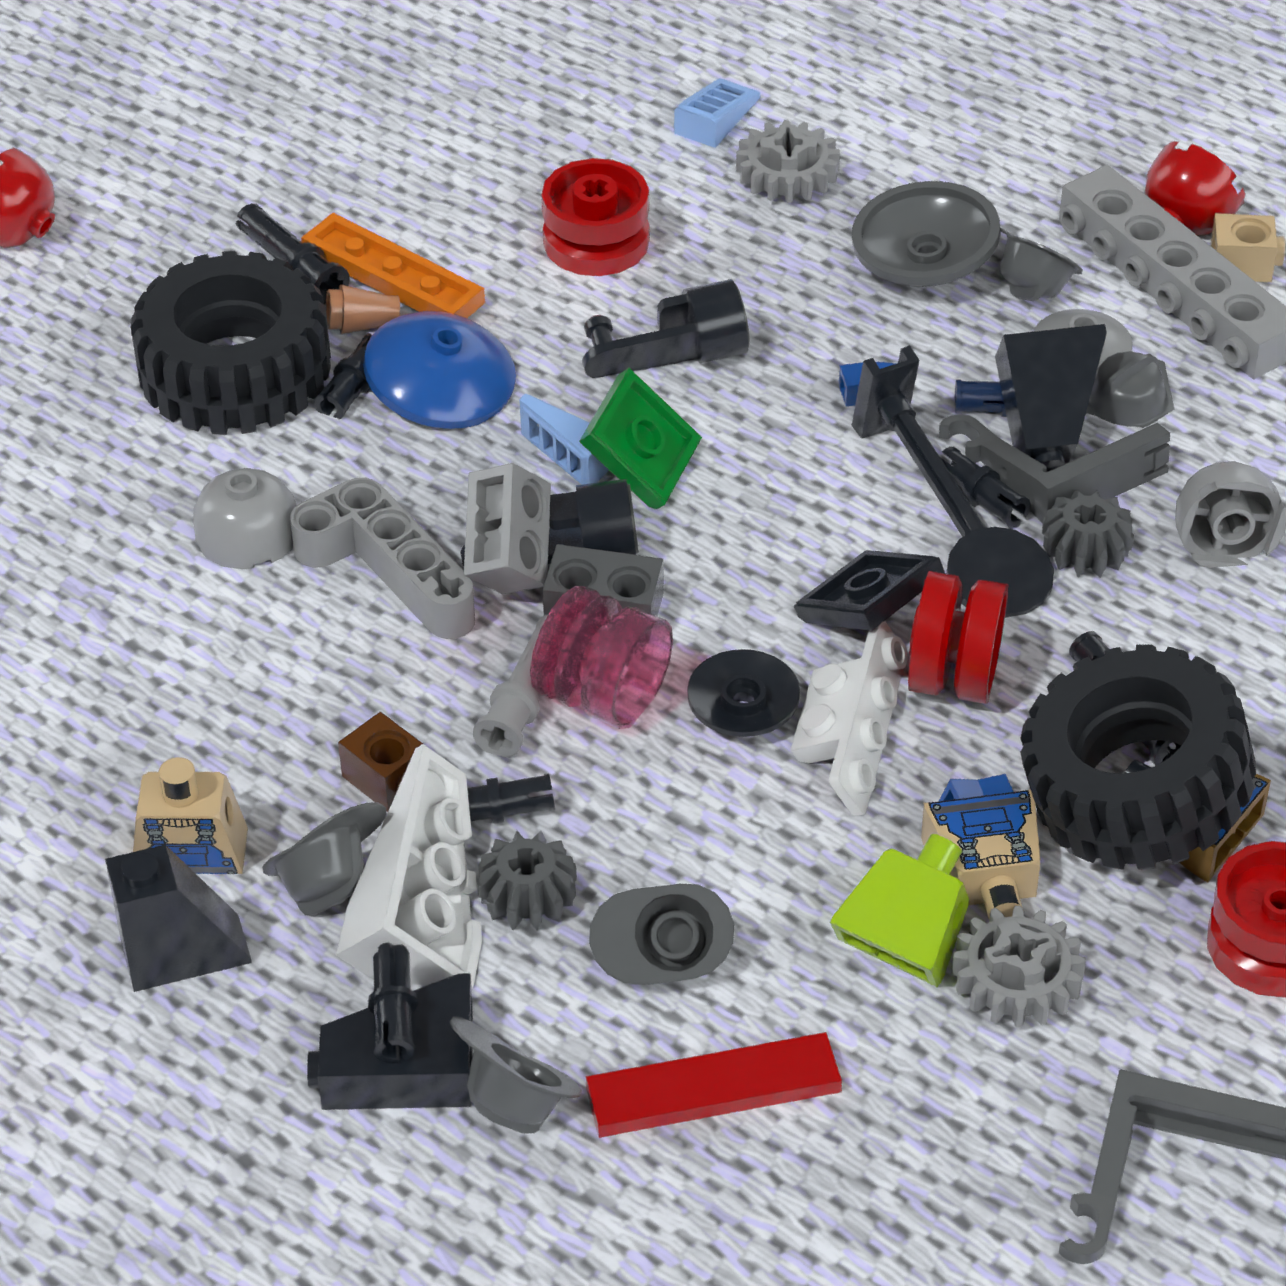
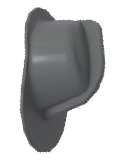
(1035, 269)
(1131, 390)
(328, 860)
(661, 934)
(511, 1085)

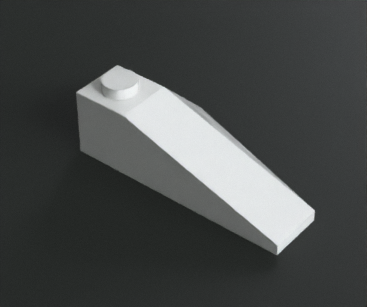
(418, 879)

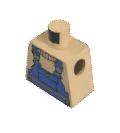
(192, 817)
(996, 844)

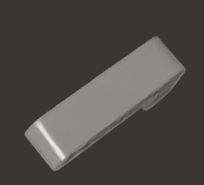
(369, 521)

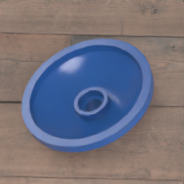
(439, 369)

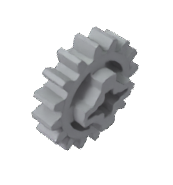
(788, 161)
(1016, 964)

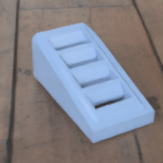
(713, 111)
(559, 438)

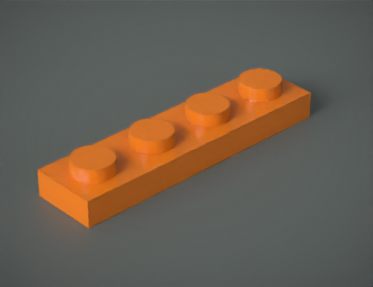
(394, 269)

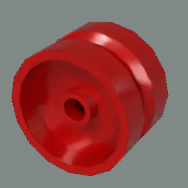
(595, 217)
(949, 636)
(1250, 919)

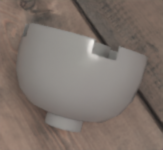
(1229, 514)
(244, 518)

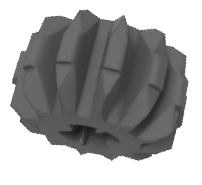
(1087, 533)
(526, 880)

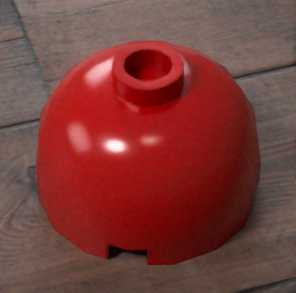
(1193, 186)
(25, 199)

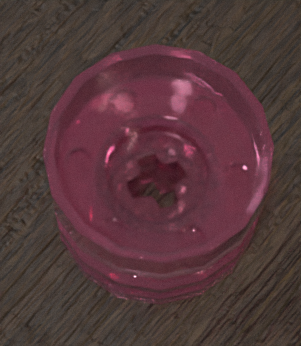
(601, 656)

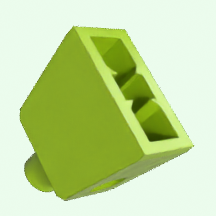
(907, 910)

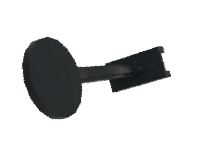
(982, 552)

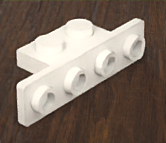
(850, 715)

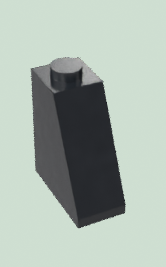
(1048, 387)
(171, 920)
(432, 1078)

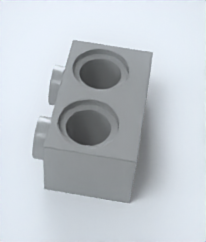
(507, 529)

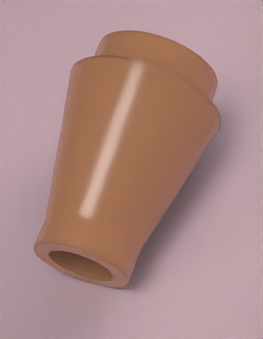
(359, 309)

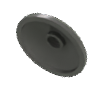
(926, 233)

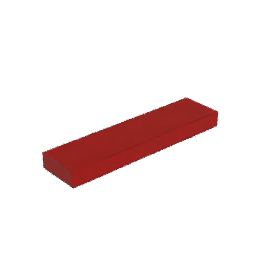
(713, 1084)

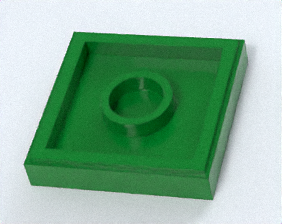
(641, 439)

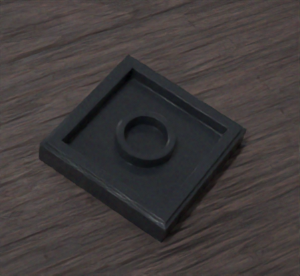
(867, 590)

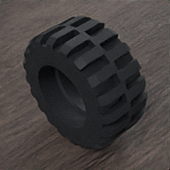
(231, 382)
(1150, 811)

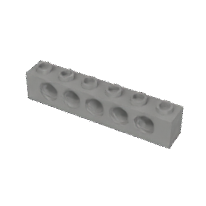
(1177, 270)

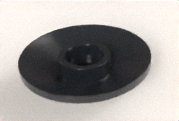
(743, 676)

